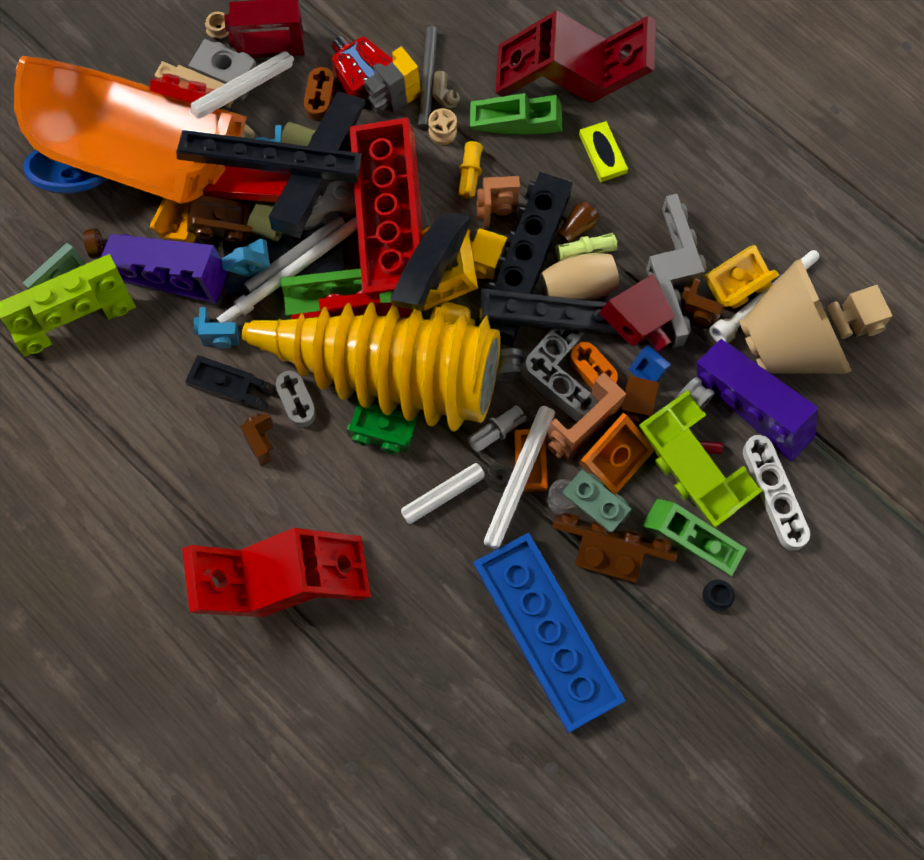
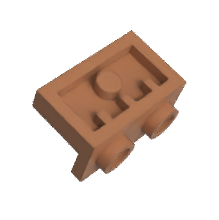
(498, 196)

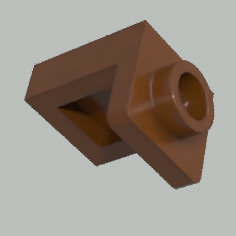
(698, 308)

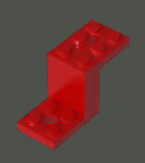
(275, 573)

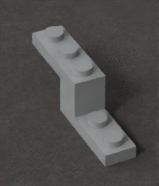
(678, 267)

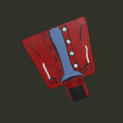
(355, 63)

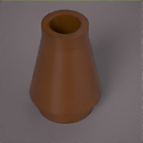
(578, 222)

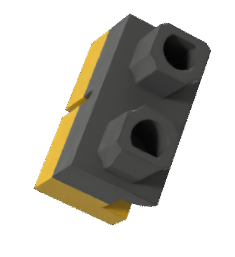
(393, 84)

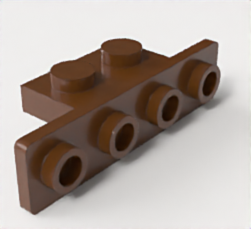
(615, 552)

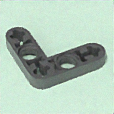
(548, 365)

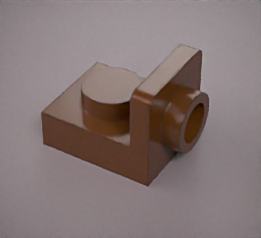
(258, 443)

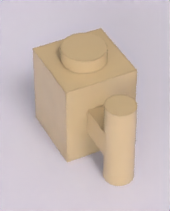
(863, 310)

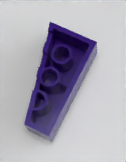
(168, 266)
(759, 398)

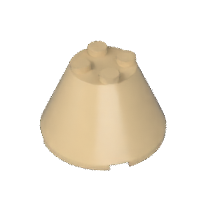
(793, 329)

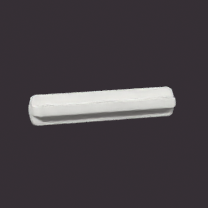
(442, 493)

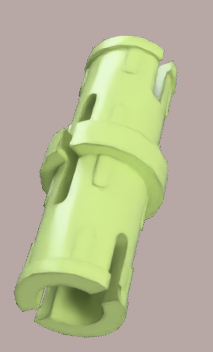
(587, 245)

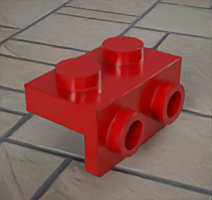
(174, 87)

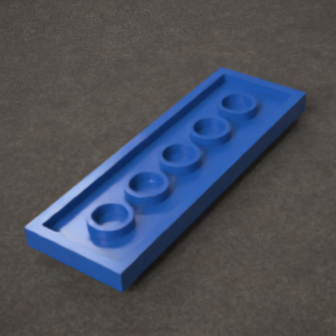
(548, 633)

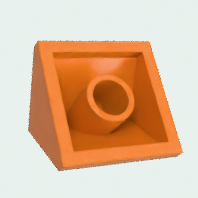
(617, 454)

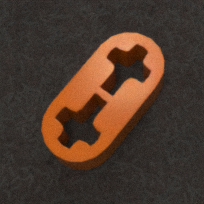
(597, 361)

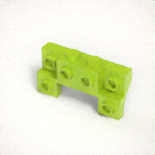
(63, 300)
(691, 465)

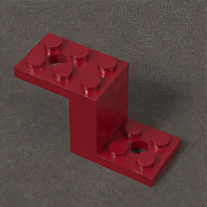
(576, 57)

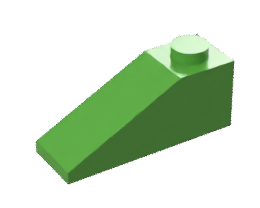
(694, 536)

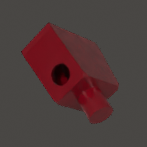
(640, 314)

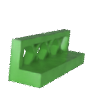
(303, 291)

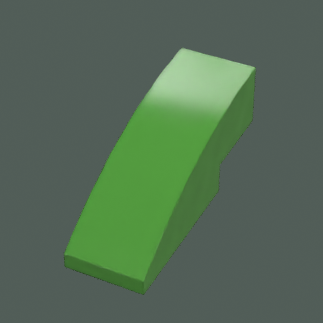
(517, 115)

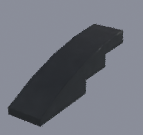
(430, 259)

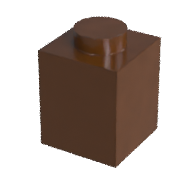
(639, 399)

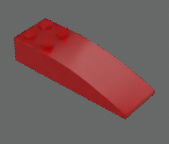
(386, 201)

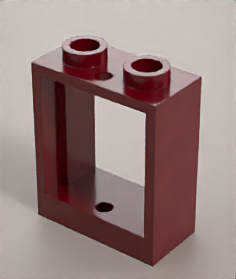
(263, 15)

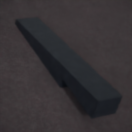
(302, 192)

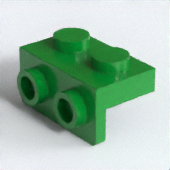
(375, 427)

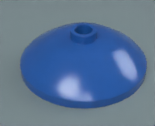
(57, 176)

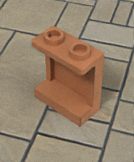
(569, 442)

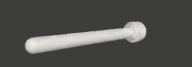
(727, 328)

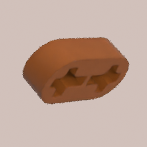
(313, 93)

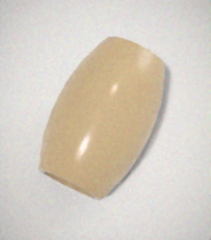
(581, 277)

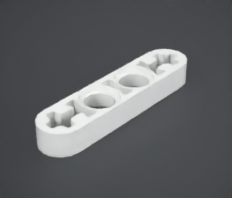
(779, 491)

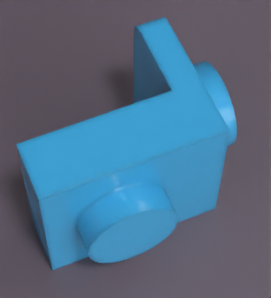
(215, 334)

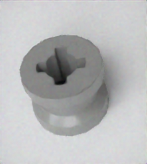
(698, 392)

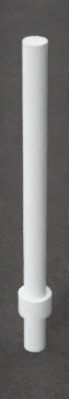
(245, 304)

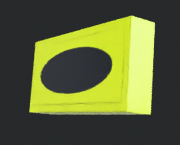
(603, 151)

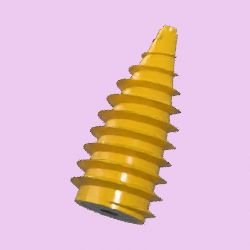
(391, 358)

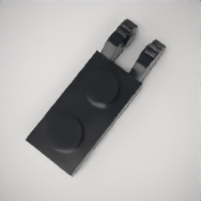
(228, 382)

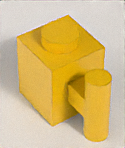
(486, 253)

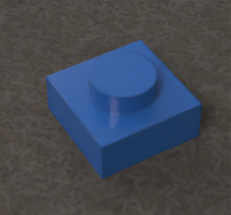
(649, 365)

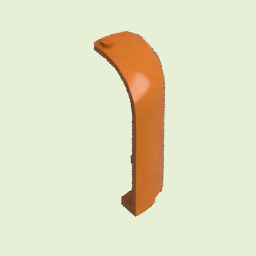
(115, 127)

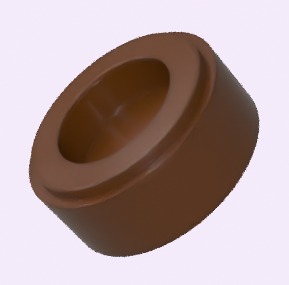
(93, 243)

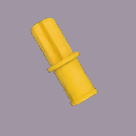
(470, 169)

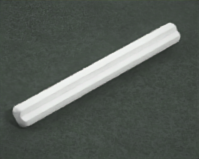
(241, 85)
(519, 477)

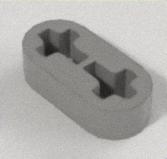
(301, 396)

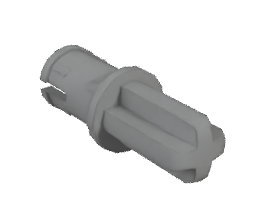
(496, 428)

